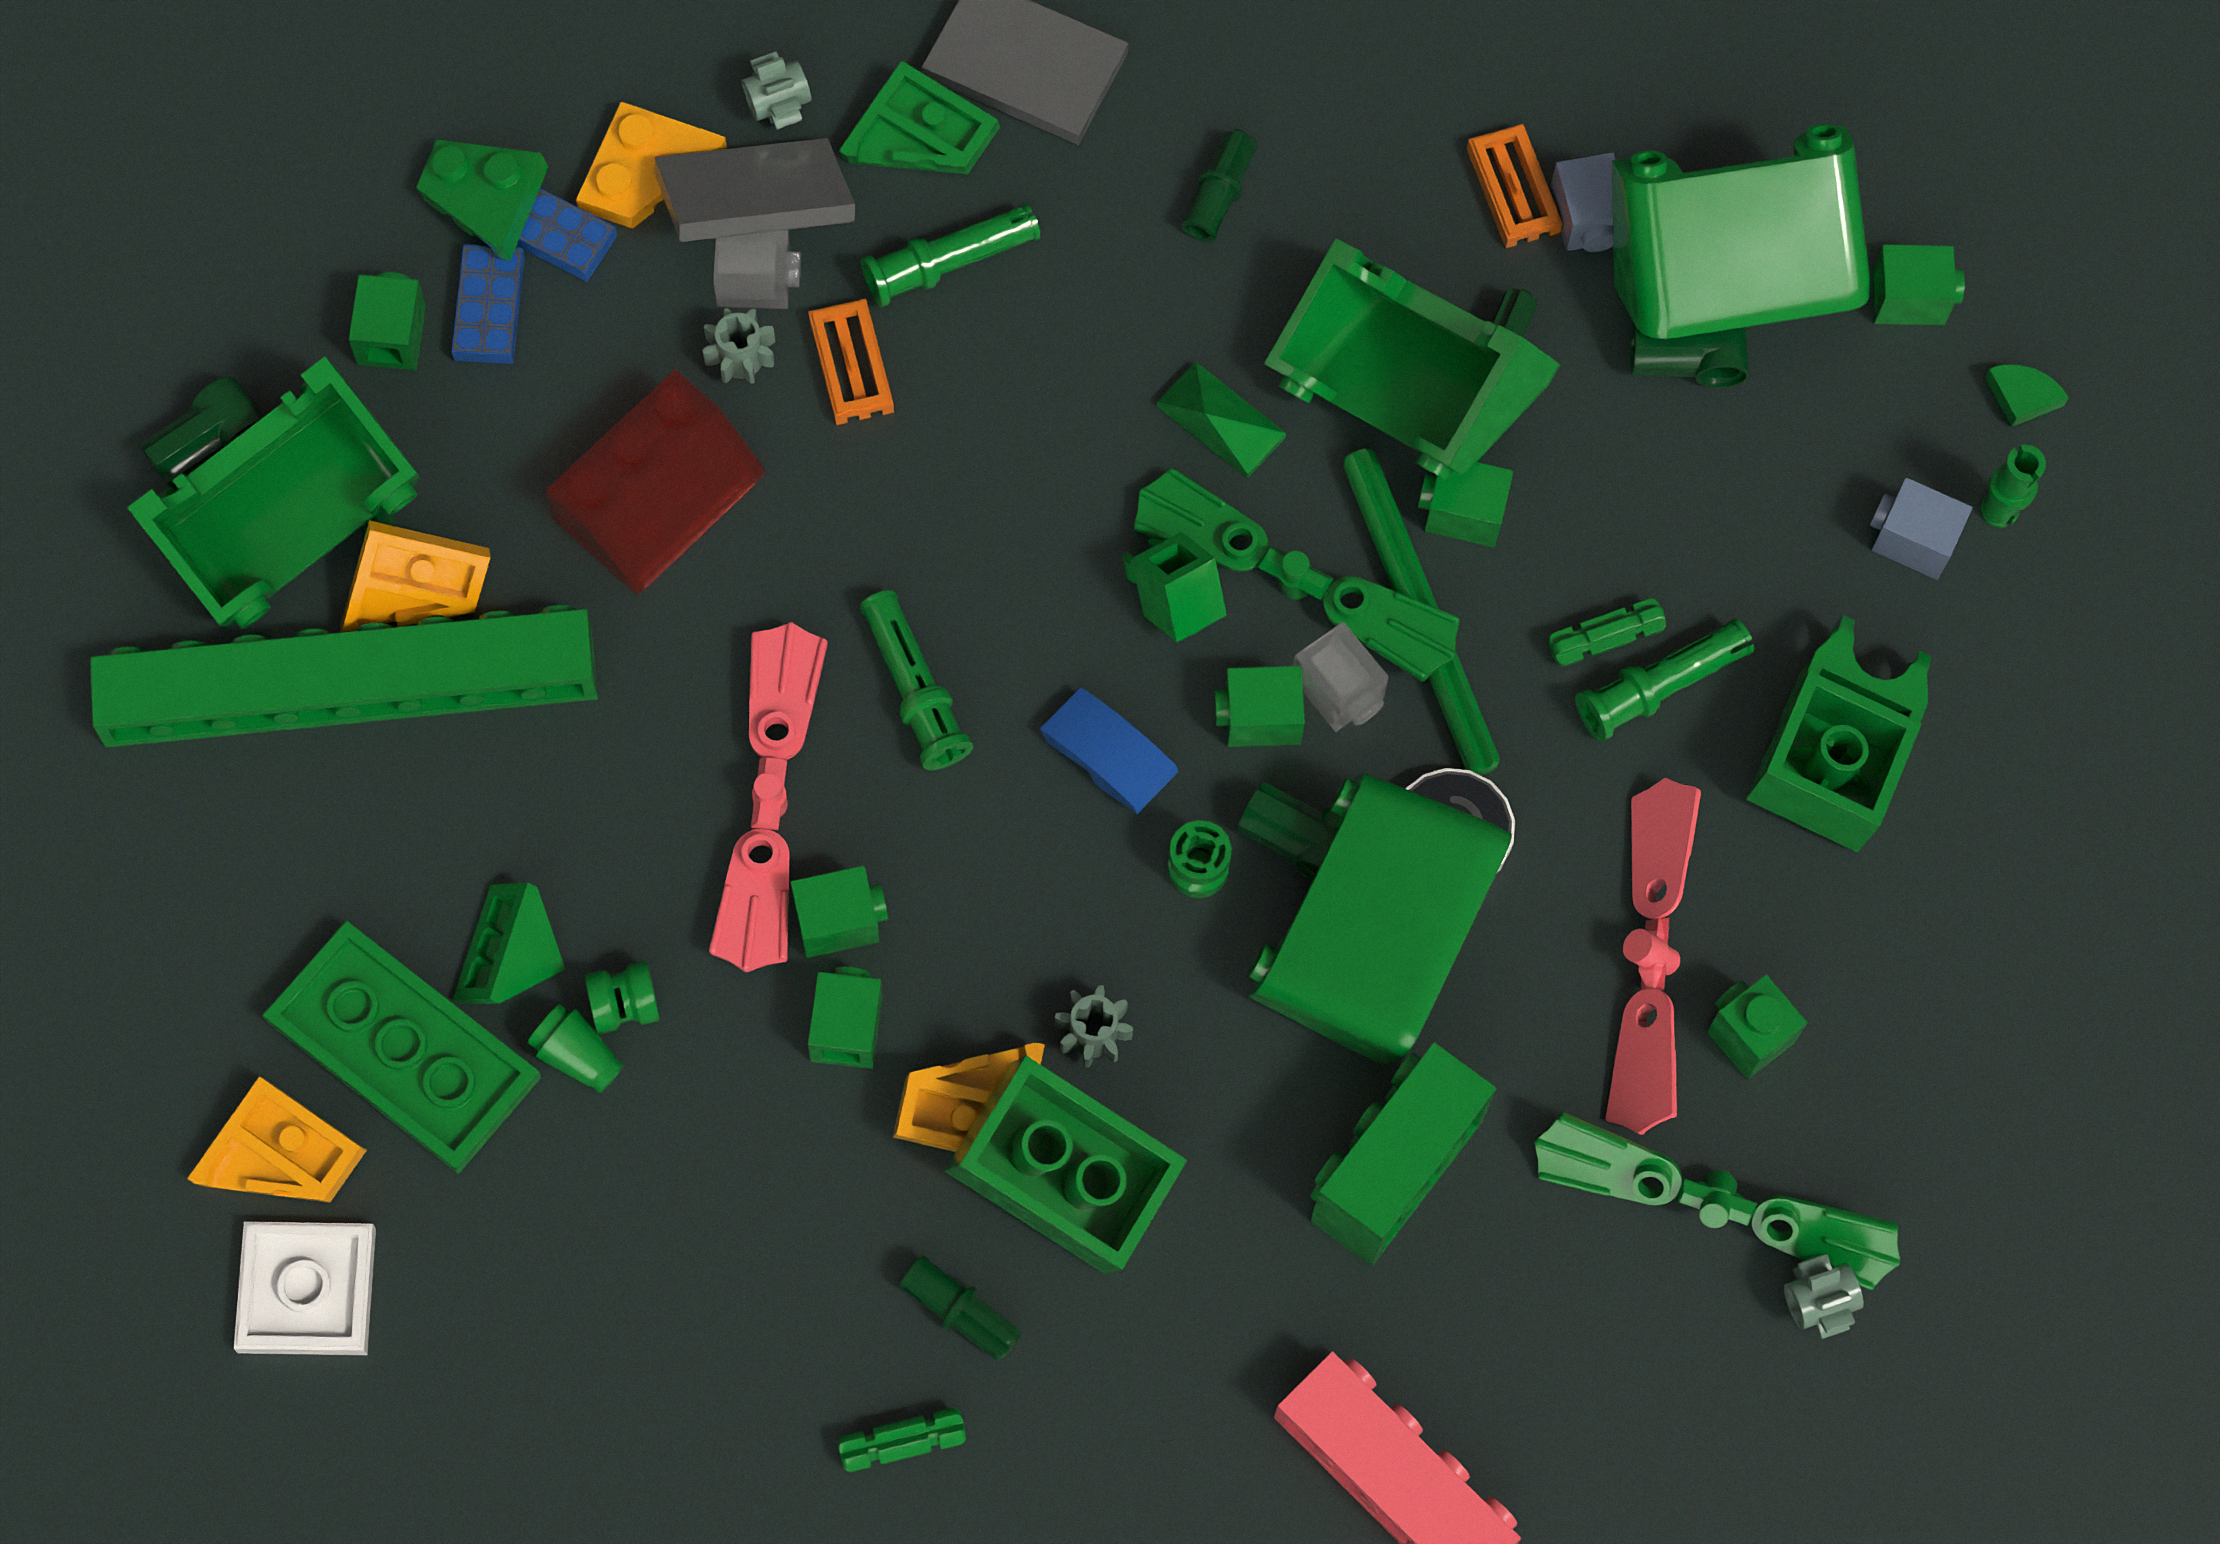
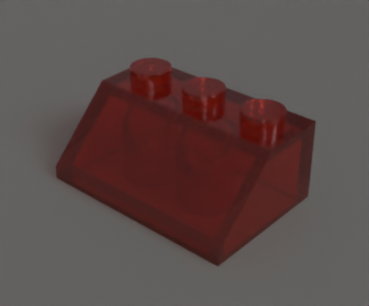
(654, 482)

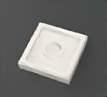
(305, 1288)

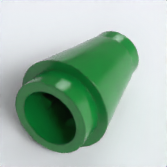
(575, 1049)

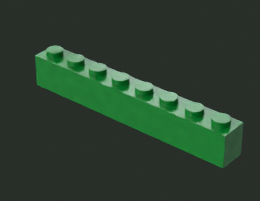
(343, 676)

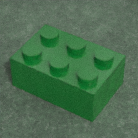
(1399, 1152)
(1066, 1165)

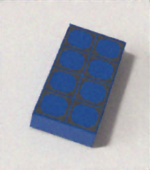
(566, 236)
(487, 306)

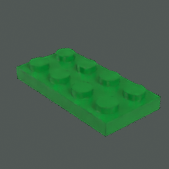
(402, 1047)

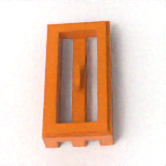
(1528, 227)
(861, 405)

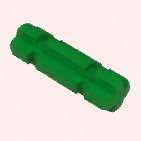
(1607, 632)
(902, 1439)

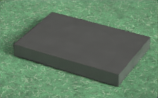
(1027, 63)
(754, 189)

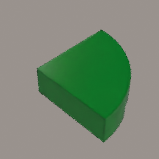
(2024, 392)

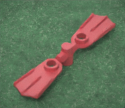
(755, 896)
(1645, 1059)

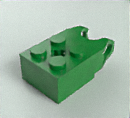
(1841, 743)

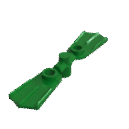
(1387, 621)
(1611, 1165)

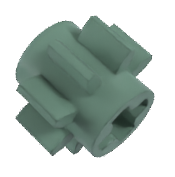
(776, 90)
(739, 329)
(1076, 1022)
(1823, 1296)

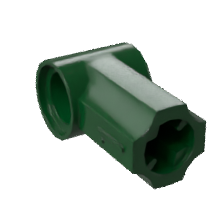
(1713, 358)
(216, 419)
(1289, 828)

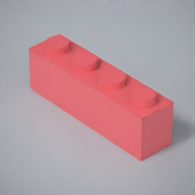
(1386, 1463)

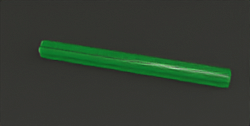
(1408, 578)

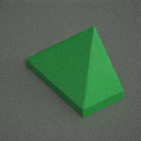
(1221, 420)
(509, 947)

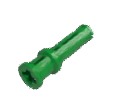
(924, 262)
(1641, 689)
(923, 704)

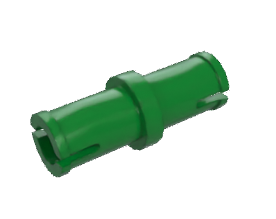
(2013, 486)

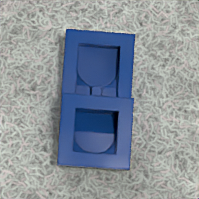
(1110, 749)

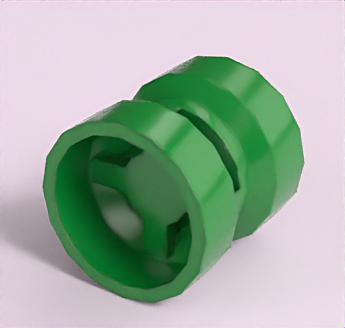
(1202, 871)
(636, 994)

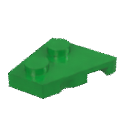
(919, 127)
(484, 189)

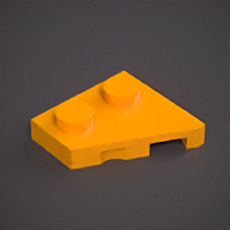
(623, 175)
(413, 577)
(945, 1100)
(278, 1150)

